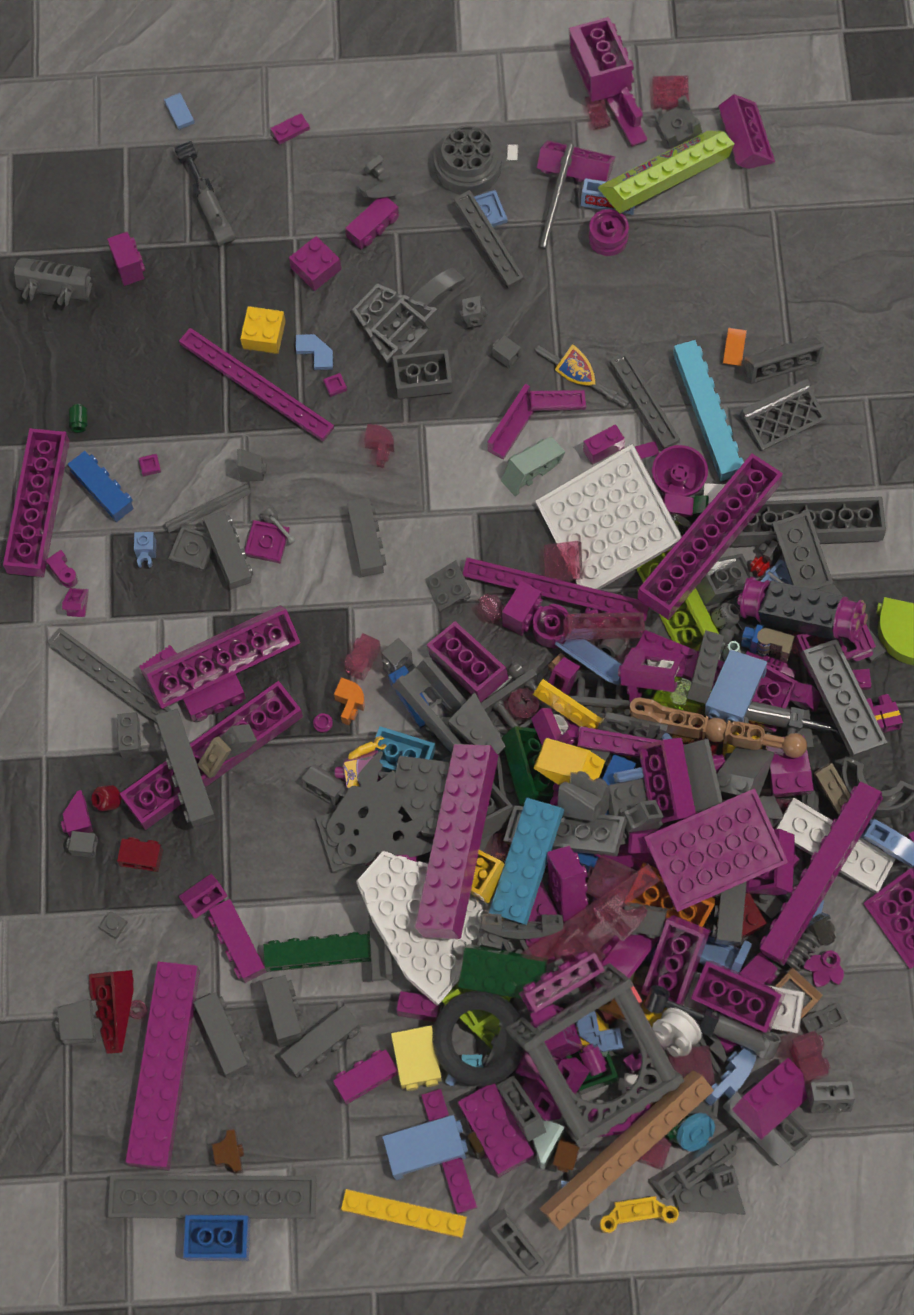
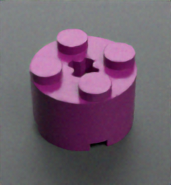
(542, 622)

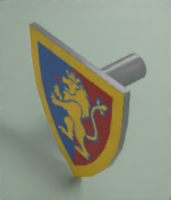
(576, 367)

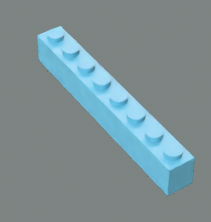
(707, 409)

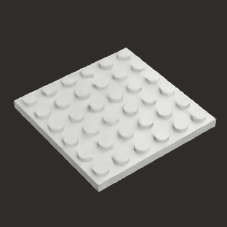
(613, 515)

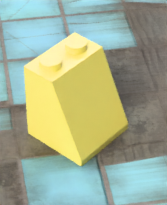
(416, 1058)

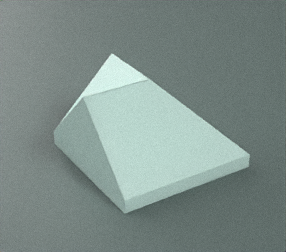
(547, 1142)

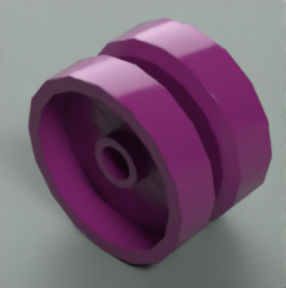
(608, 232)

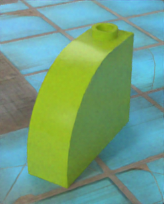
(897, 628)

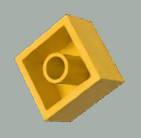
(263, 330)

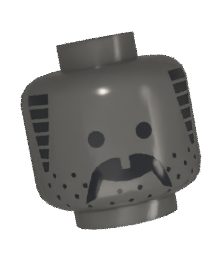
(725, 616)

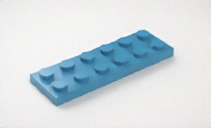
(526, 861)

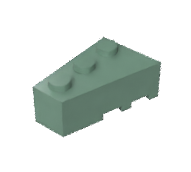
(531, 463)

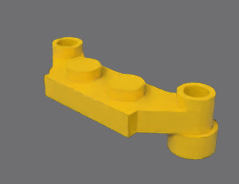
(636, 1211)

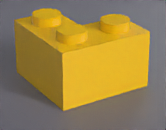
(486, 876)

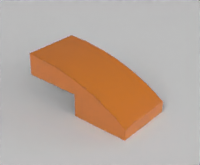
(734, 347)

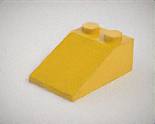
(560, 759)

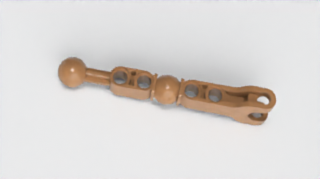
(716, 729)

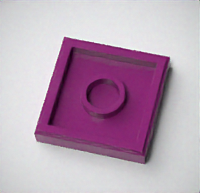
(266, 542)

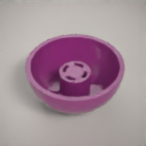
(680, 463)

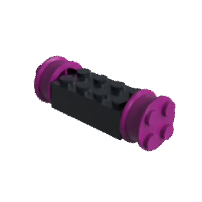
(802, 609)

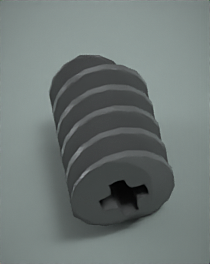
(801, 950)

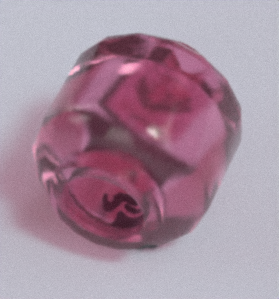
(490, 607)

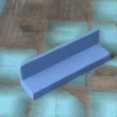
(593, 658)

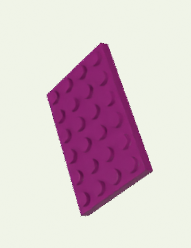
(715, 850)

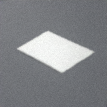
(512, 152)

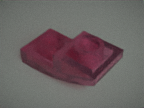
(597, 113)

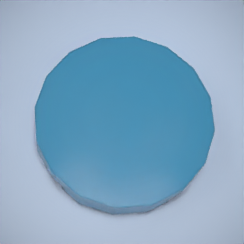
(695, 1132)

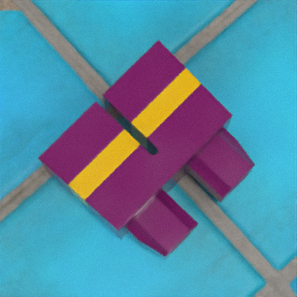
(886, 713)

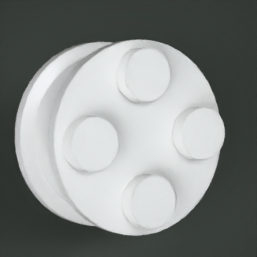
(677, 1031)

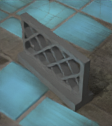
(779, 399)

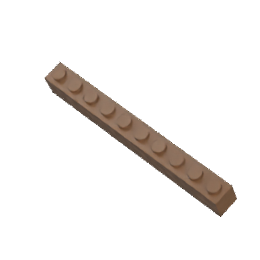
(626, 1150)

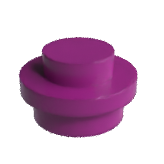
(322, 722)

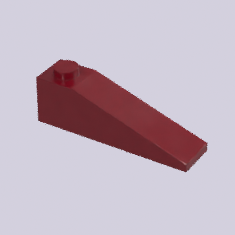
(113, 999)

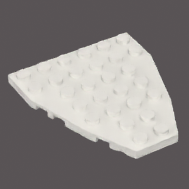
(393, 897)

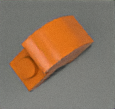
(351, 695)

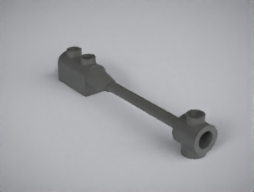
(333, 789)

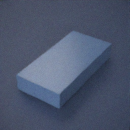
(179, 111)

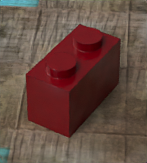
(140, 854)

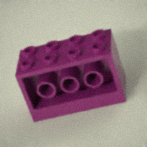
(601, 58)

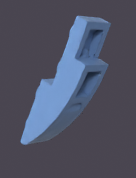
(890, 841)
(736, 1074)

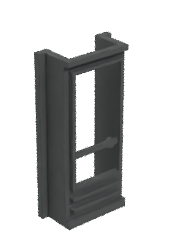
(430, 676)

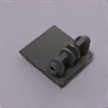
(448, 586)

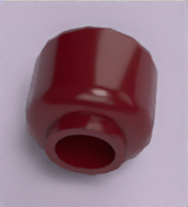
(106, 798)

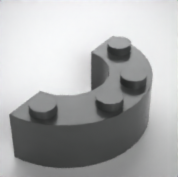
(893, 800)

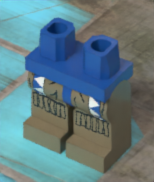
(768, 642)

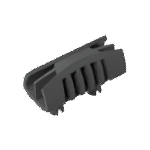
(52, 279)

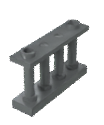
(497, 700)
(600, 705)

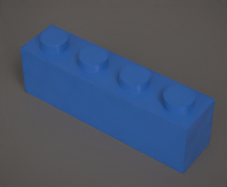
(100, 486)

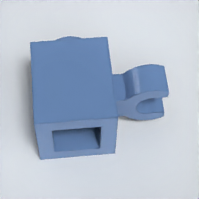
(144, 547)

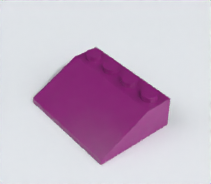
(895, 914)

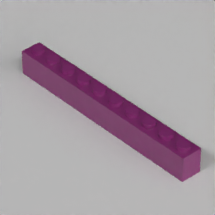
(821, 873)

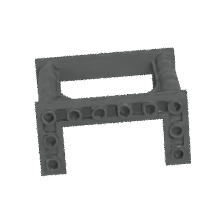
(659, 1069)

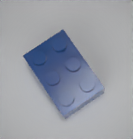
(217, 1238)

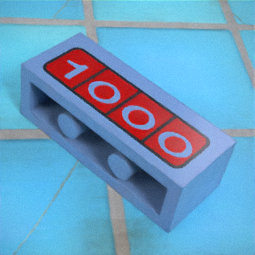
(595, 199)

